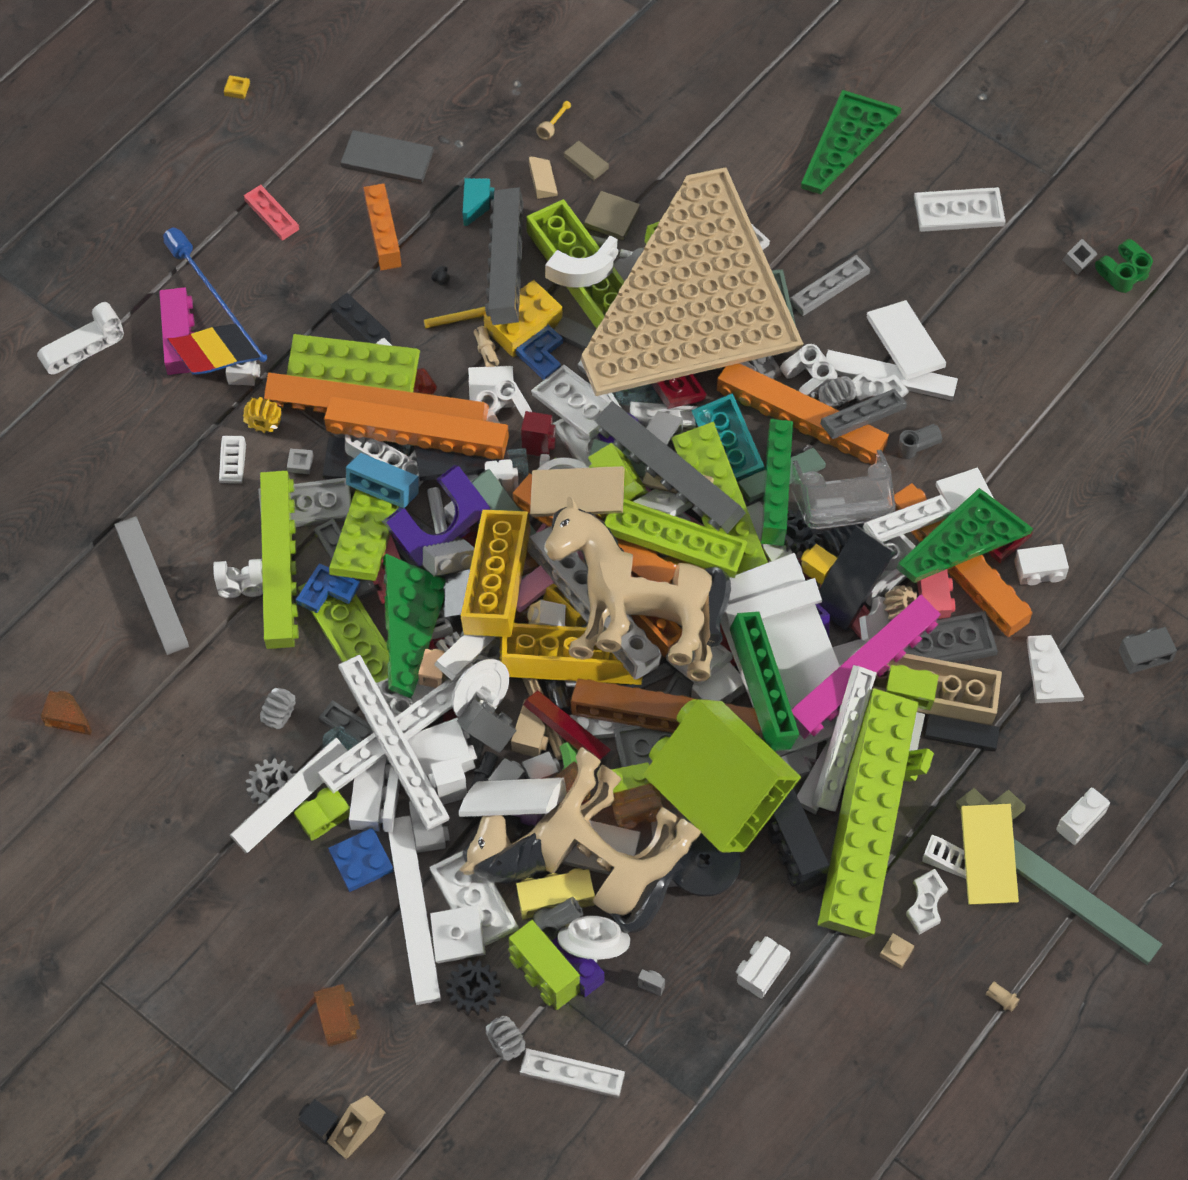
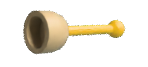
(546, 129)

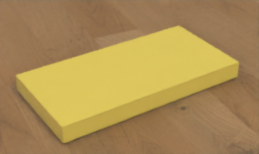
(989, 854)

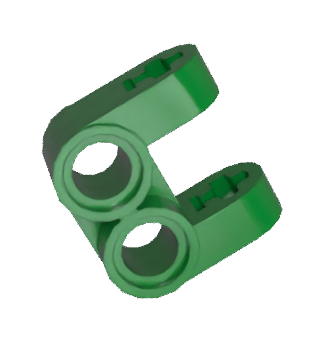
(1126, 274)

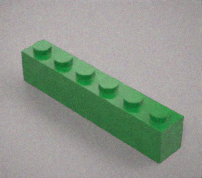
(777, 482)
(764, 681)

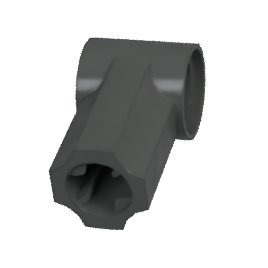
(918, 440)
(553, 919)

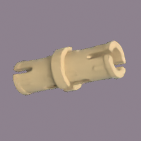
(486, 346)

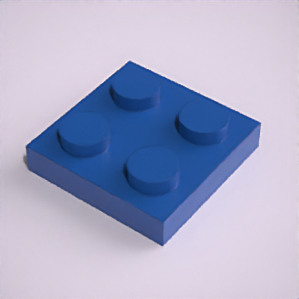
(361, 859)

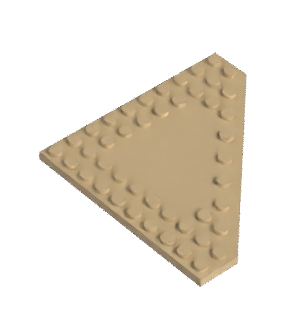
(693, 296)

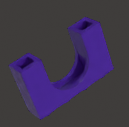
(467, 507)

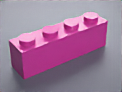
(175, 323)

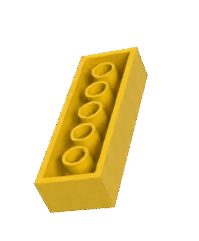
(496, 573)
(544, 654)

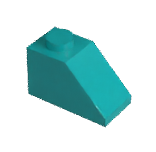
(476, 198)

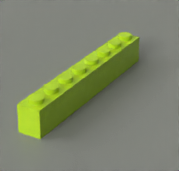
(277, 560)

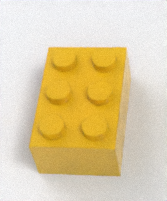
(535, 312)

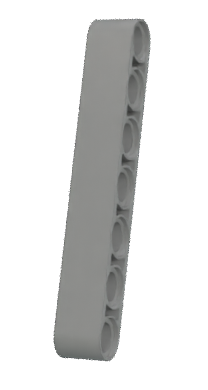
(151, 585)

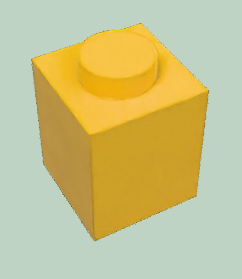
(817, 563)

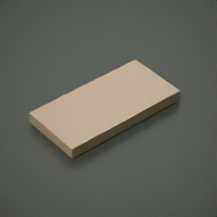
(592, 489)

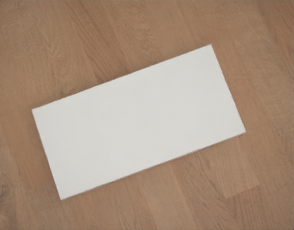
(796, 639)

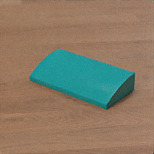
(733, 434)

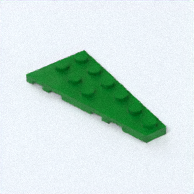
(848, 133)
(969, 531)
(410, 615)

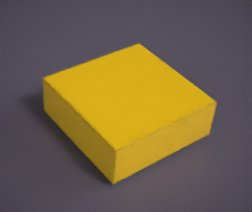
(236, 87)

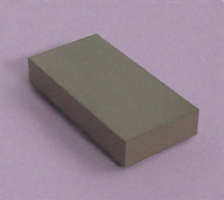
(586, 160)

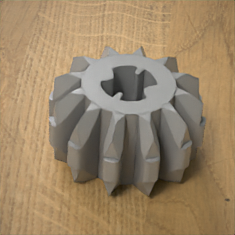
(837, 392)
(277, 708)
(505, 1038)

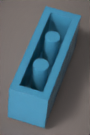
(382, 480)

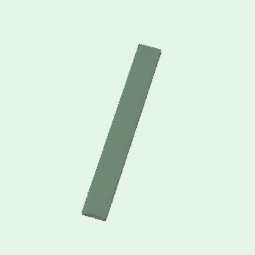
(1085, 904)

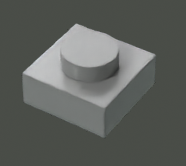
(300, 461)
(651, 981)

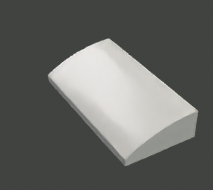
(513, 797)

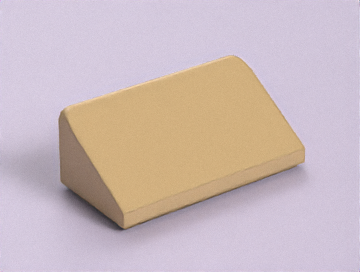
(542, 177)

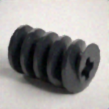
(837, 538)

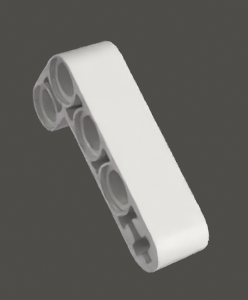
(83, 342)
(386, 453)

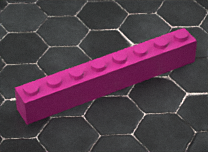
(875, 655)

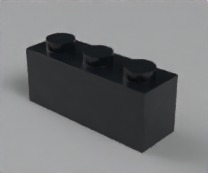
(358, 321)

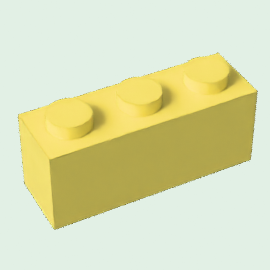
(554, 890)

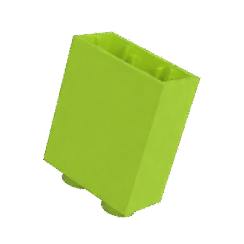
(720, 774)

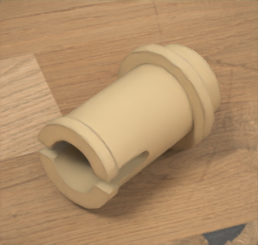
(1003, 997)

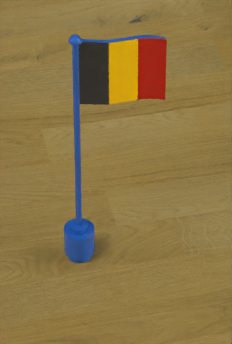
(214, 346)

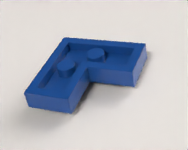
(537, 351)
(322, 585)

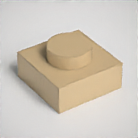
(897, 951)

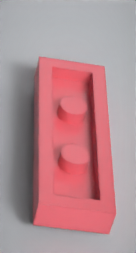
(271, 212)

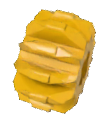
(262, 414)

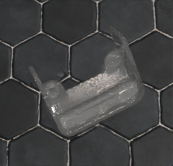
(844, 500)

